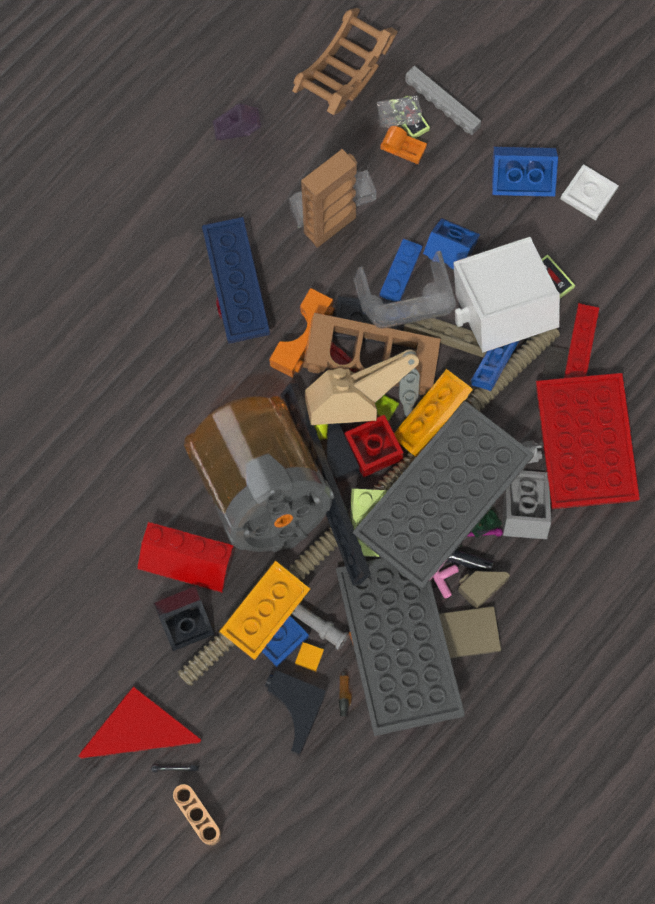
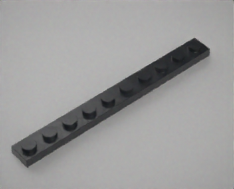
(337, 515)

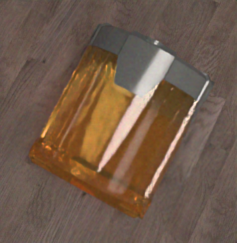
(259, 474)

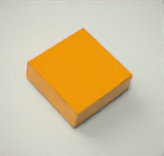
(309, 656)

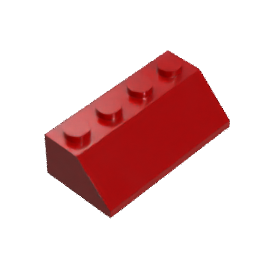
(185, 557)

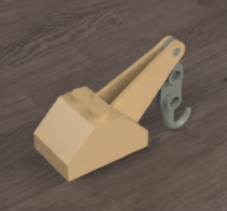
(351, 397)

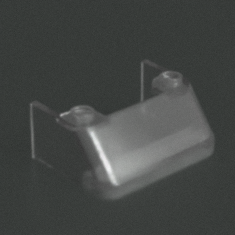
(436, 300)

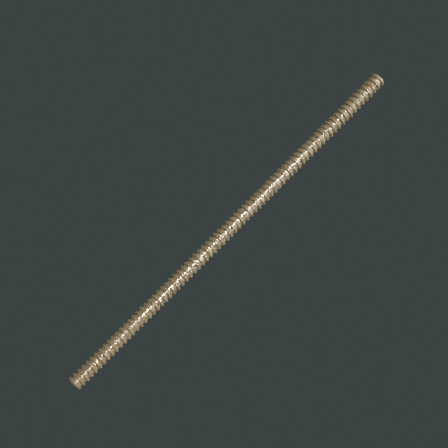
(327, 542)

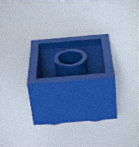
(452, 241)

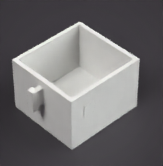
(505, 294)

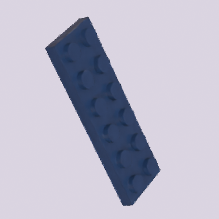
(235, 280)

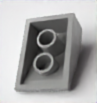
(527, 506)

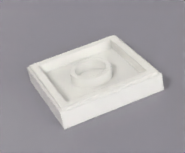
(589, 192)

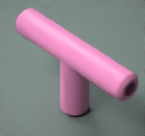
(441, 575)

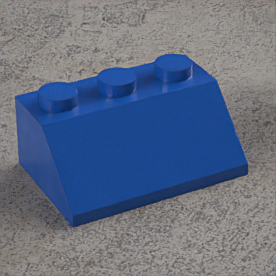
(524, 171)

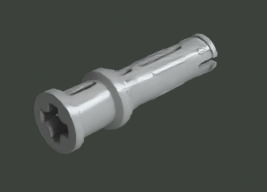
(325, 629)

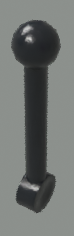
(155, 768)

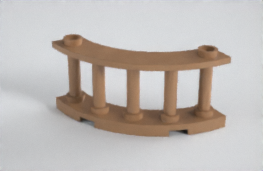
(359, 77)

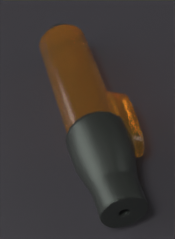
(345, 696)

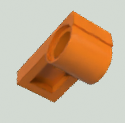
(404, 146)

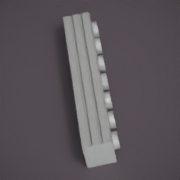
(442, 100)

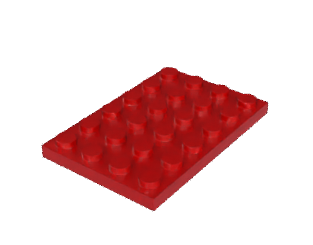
(587, 441)

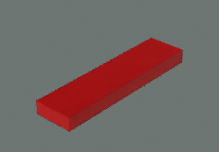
(581, 341)

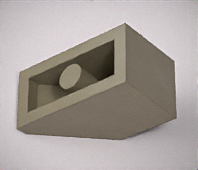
(481, 586)

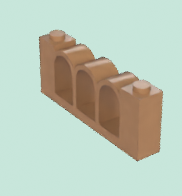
(329, 197)
(319, 341)

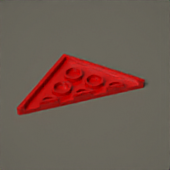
(136, 727)

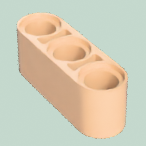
(187, 809)

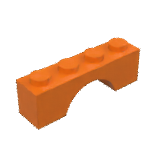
(289, 355)

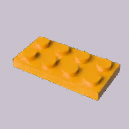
(432, 412)
(264, 610)

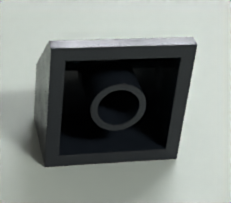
(183, 618)

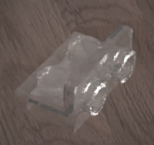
(399, 112)

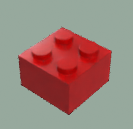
(374, 446)

